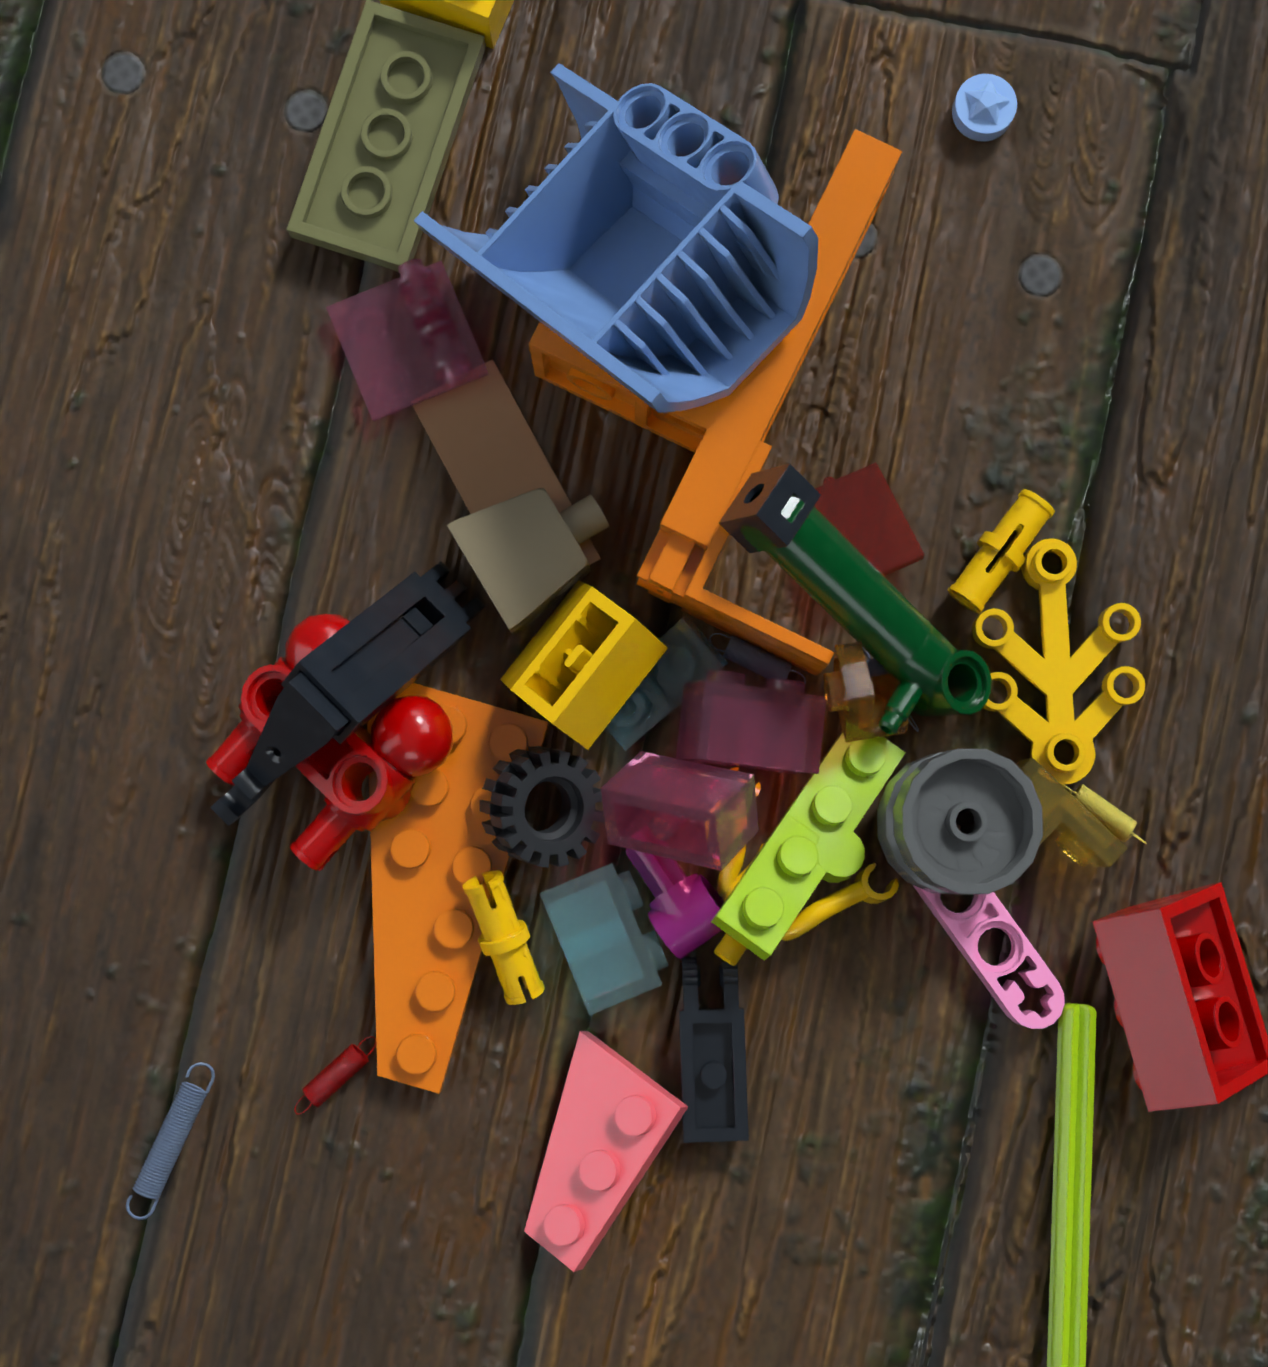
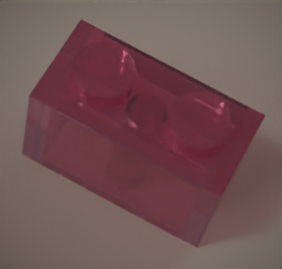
(751, 725)
(680, 810)

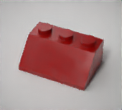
(1184, 998)

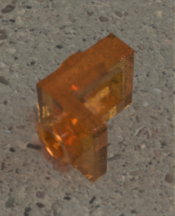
(857, 695)

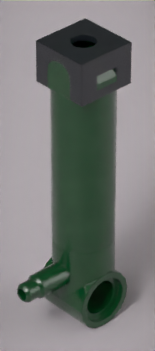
(780, 517)

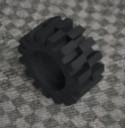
(509, 800)

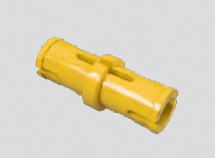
(1026, 518)
(504, 937)

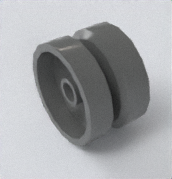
(996, 815)

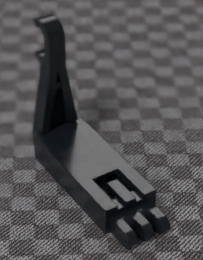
(353, 678)

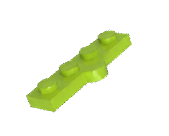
(809, 843)

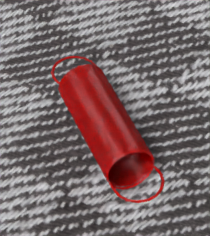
(335, 1075)

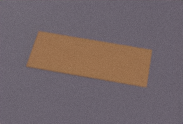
(490, 446)

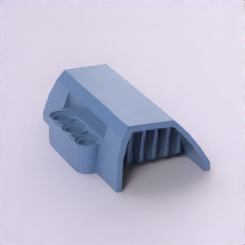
(651, 248)

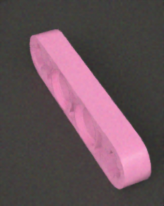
(965, 930)

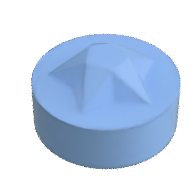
(984, 107)

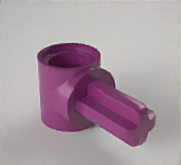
(681, 903)

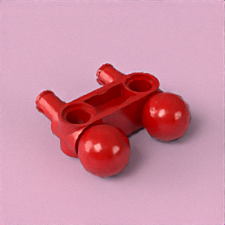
(405, 742)

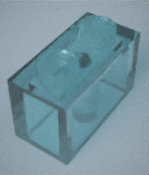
(603, 938)

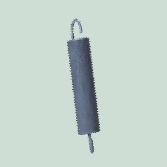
(170, 1141)

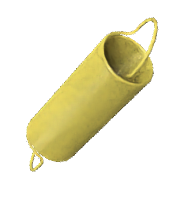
(1110, 816)

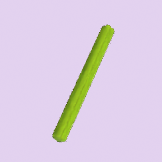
(1072, 1186)

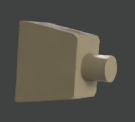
(528, 551)

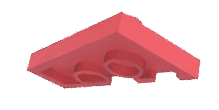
(598, 1150)

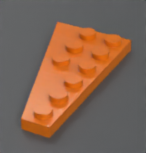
(420, 912)

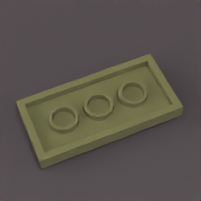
(386, 136)

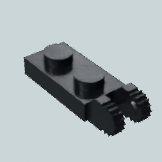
(713, 1060)

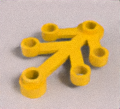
(1056, 672)

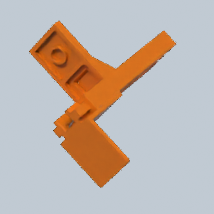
(732, 430)

